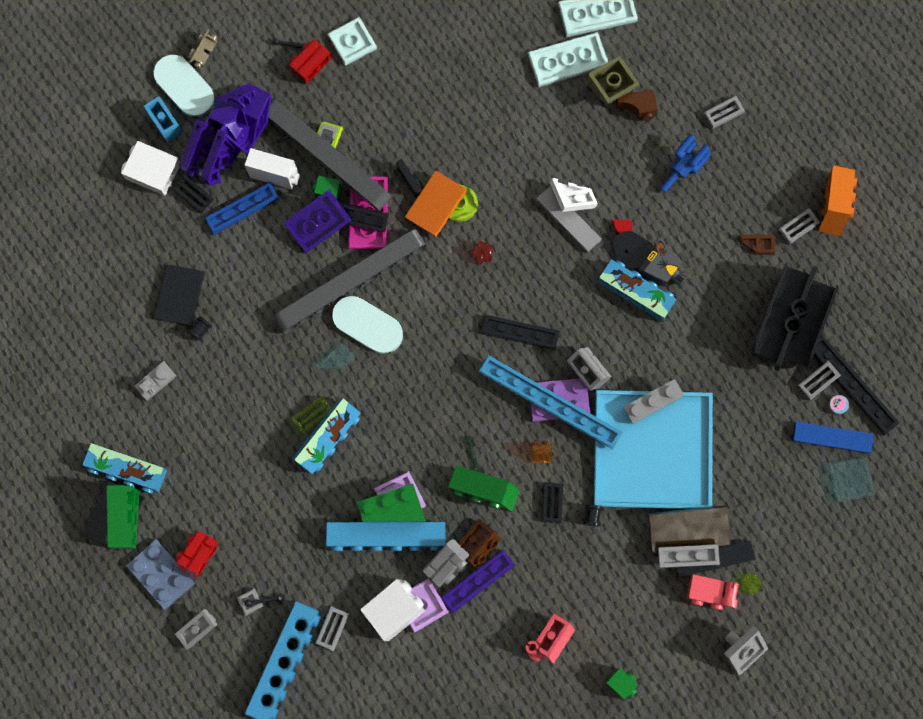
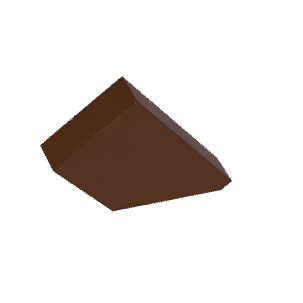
(759, 243)

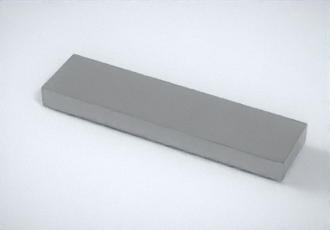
(569, 220)

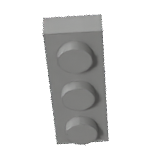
(653, 401)
(688, 556)

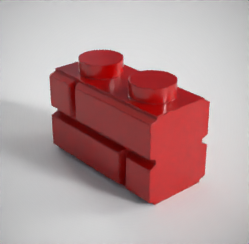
(309, 61)
(196, 554)

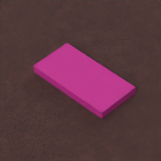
(365, 238)

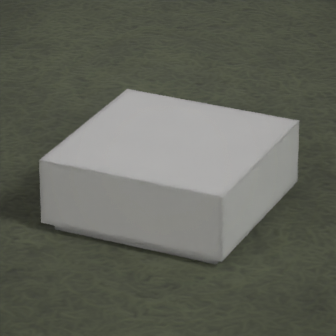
(251, 595)

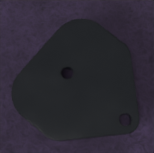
(636, 248)

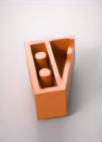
(839, 200)

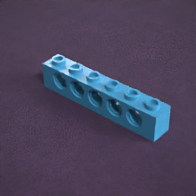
(256, 706)

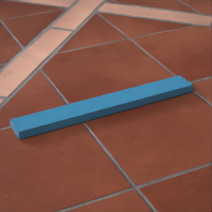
(550, 402)

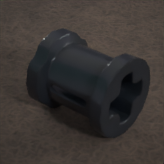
(199, 328)
(593, 515)

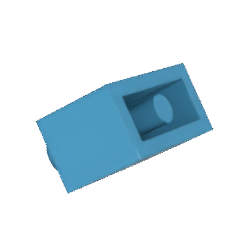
(163, 119)

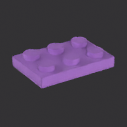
(571, 390)

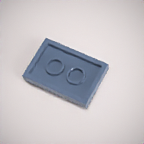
(159, 574)

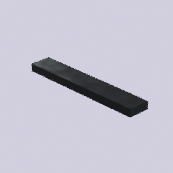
(856, 387)

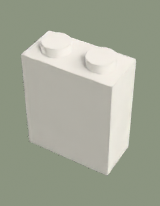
(150, 168)
(271, 169)
(393, 609)

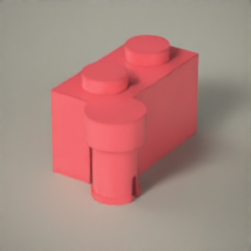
(712, 592)
(551, 640)

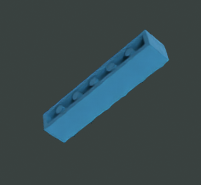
(385, 535)

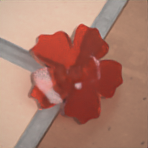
(482, 252)

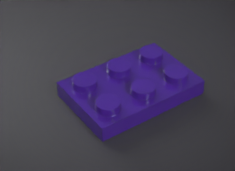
(317, 221)

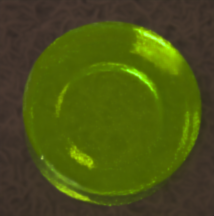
(750, 583)

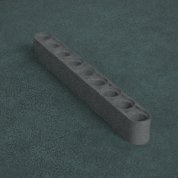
(328, 155)
(349, 281)

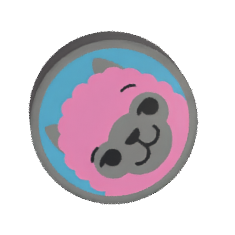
(838, 405)

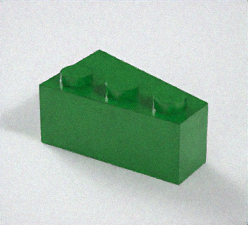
(483, 488)
(393, 506)
(122, 517)

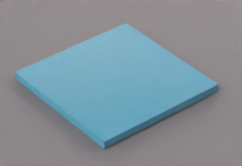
(659, 458)

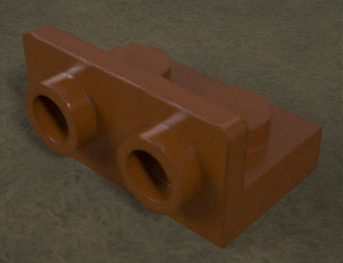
(479, 542)

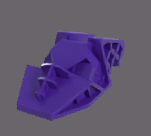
(229, 129)

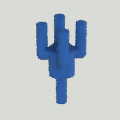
(686, 162)

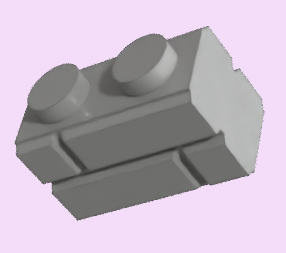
(588, 368)
(446, 562)

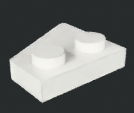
(572, 196)

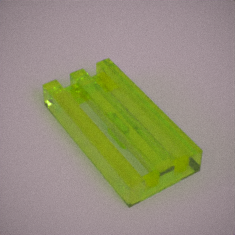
(299, 424)

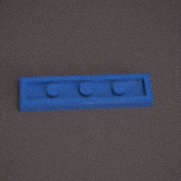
(242, 208)
(833, 437)

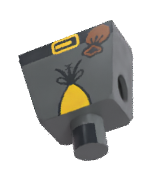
(662, 266)

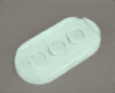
(184, 85)
(367, 325)

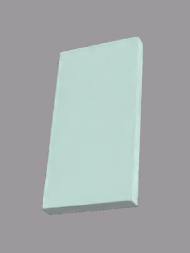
(594, 15)
(567, 59)

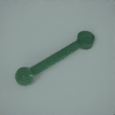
(469, 440)

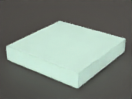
(352, 41)

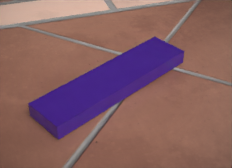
(477, 581)

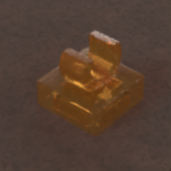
(542, 453)

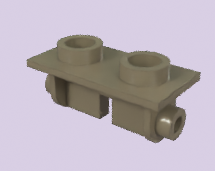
(206, 43)

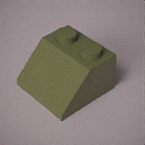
(612, 80)

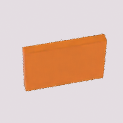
(436, 203)

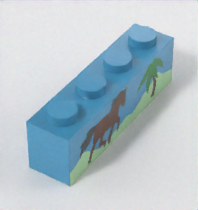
(637, 290)
(326, 435)
(125, 468)

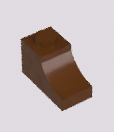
(640, 103)

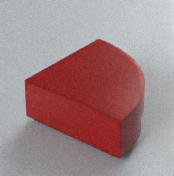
(622, 225)

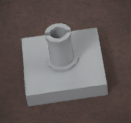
(744, 649)

